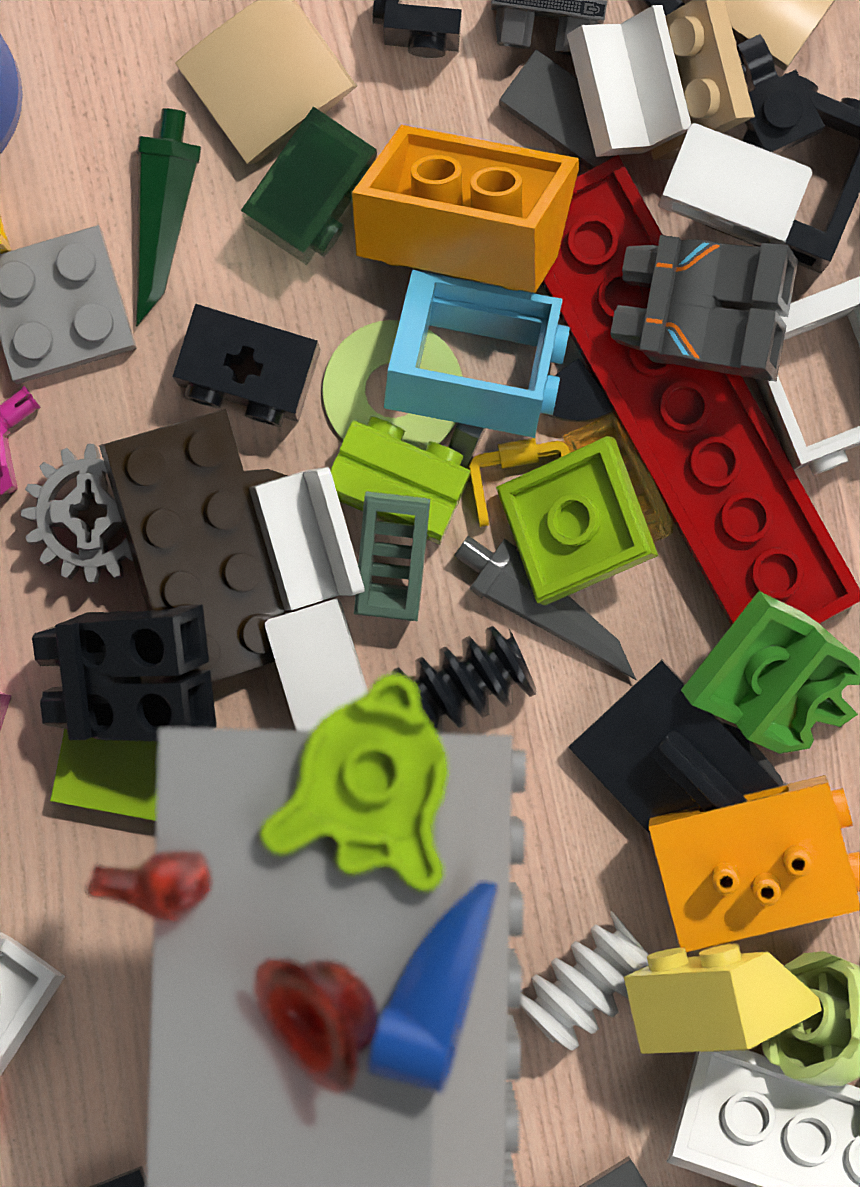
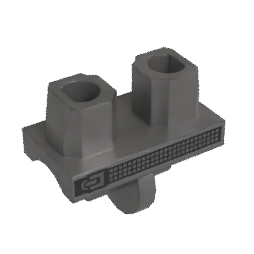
(516, 19)

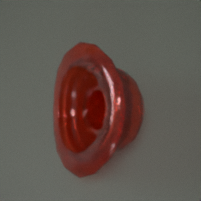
(319, 1016)

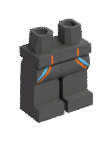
(709, 305)

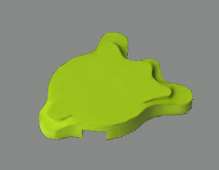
(372, 785)

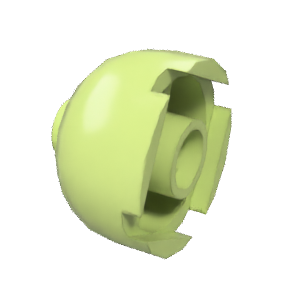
(826, 1045)

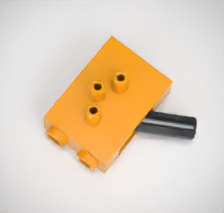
(751, 858)

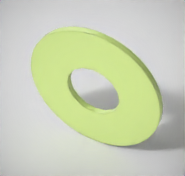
(355, 361)

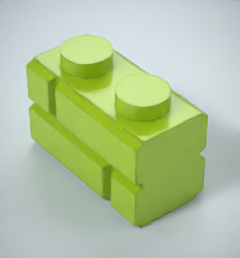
(380, 462)

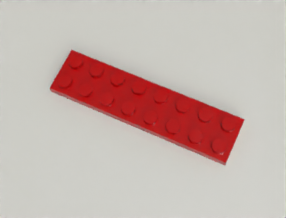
(692, 425)

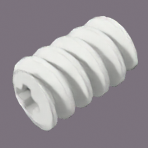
(585, 985)

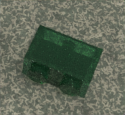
(309, 187)

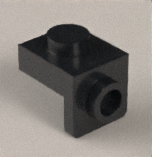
(422, 29)

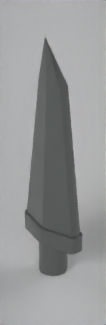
(507, 584)

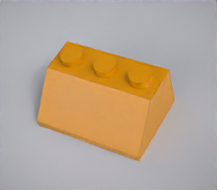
(464, 207)

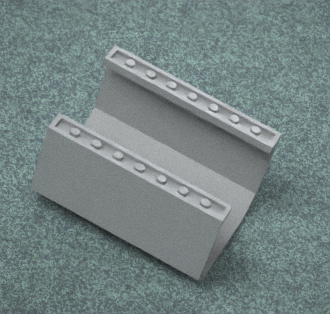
(220, 1083)

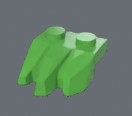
(776, 676)

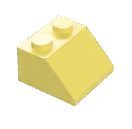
(714, 1000)

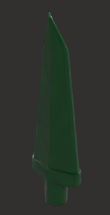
(164, 187)

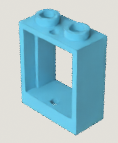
(483, 312)

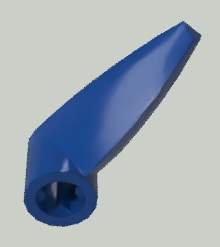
(430, 1003)

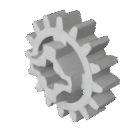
(64, 514)

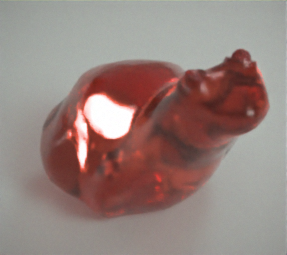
(160, 887)

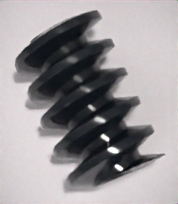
(471, 678)

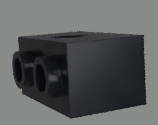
(220, 339)

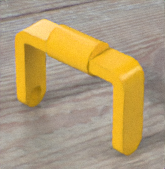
(509, 455)

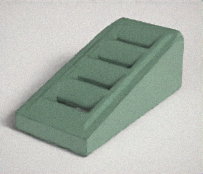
(388, 599)

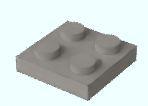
(61, 306)

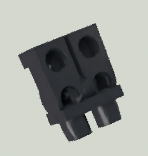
(127, 674)

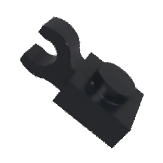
(779, 104)

